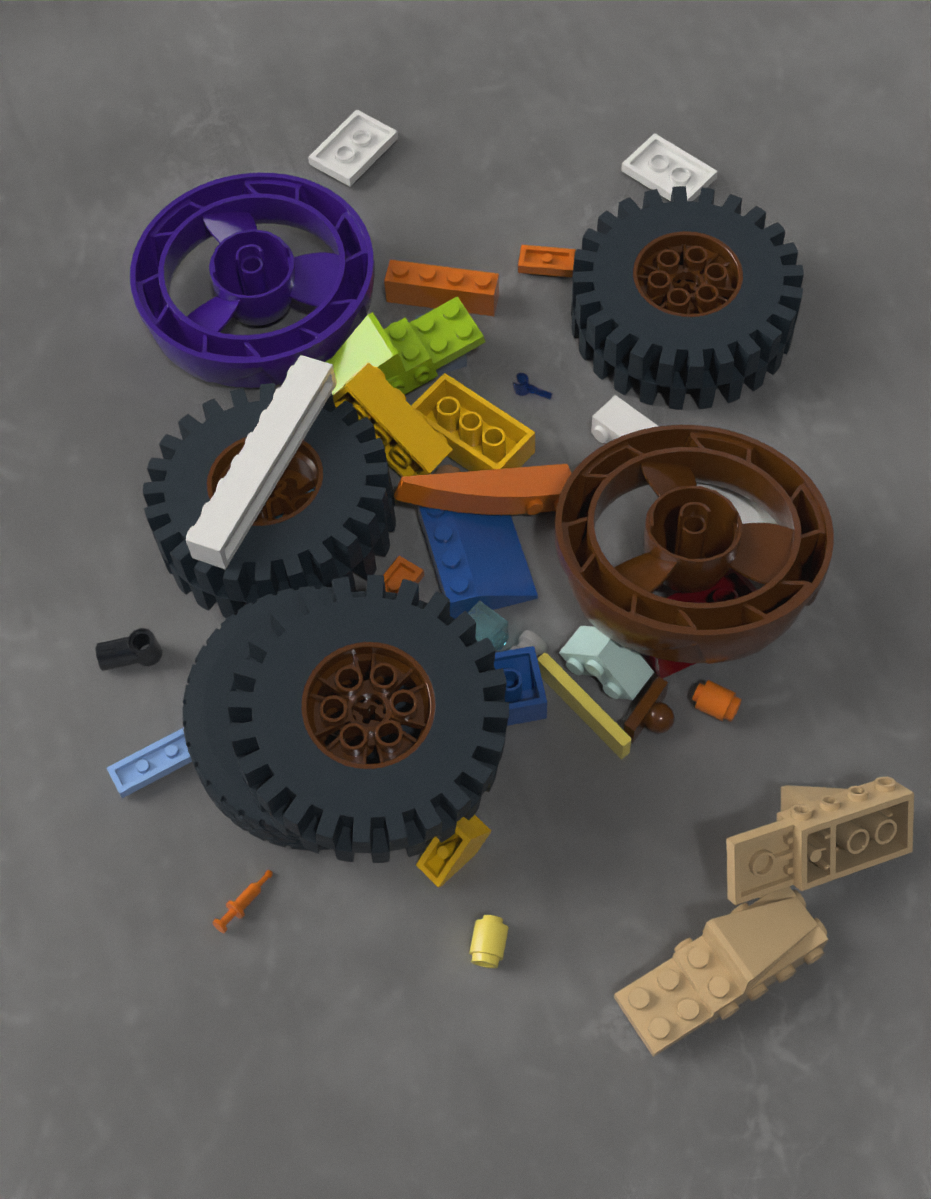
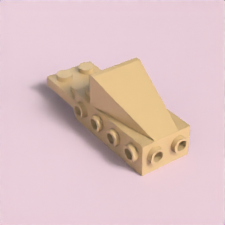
(821, 838)
(723, 968)

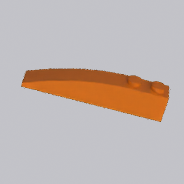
(488, 491)

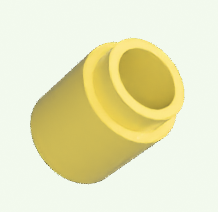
(488, 941)

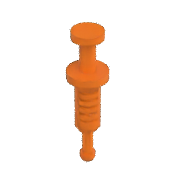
(239, 905)

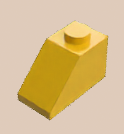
(444, 859)

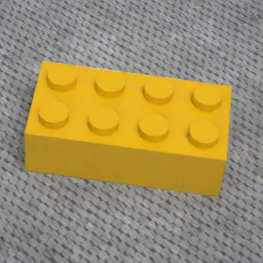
(474, 427)
(408, 439)

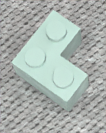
(615, 666)

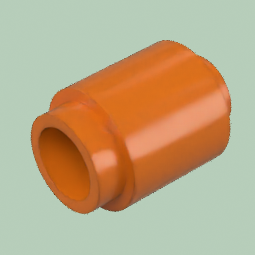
(716, 701)

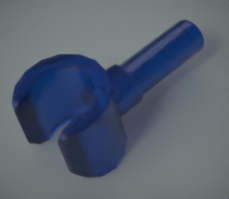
(525, 387)

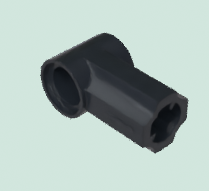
(128, 650)

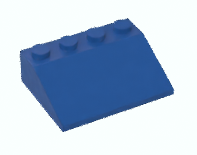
(476, 559)

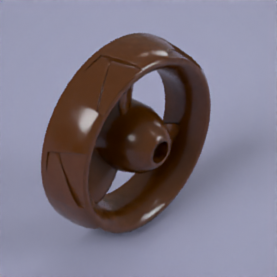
(694, 541)

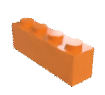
(434, 285)

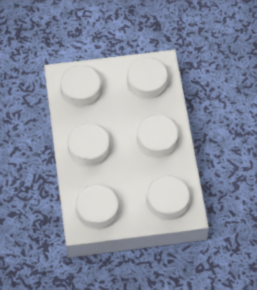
(353, 147)
(665, 166)

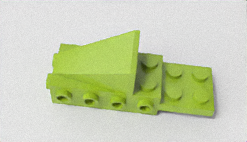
(407, 350)

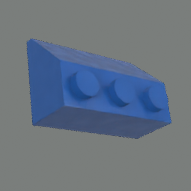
(524, 685)

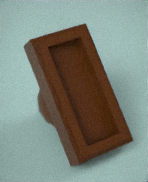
(651, 712)

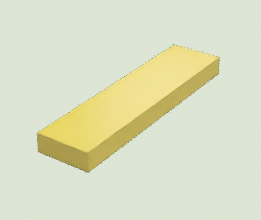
(584, 706)

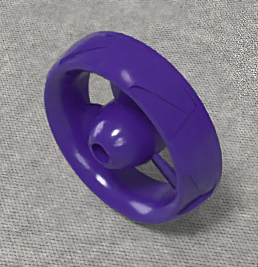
(254, 277)

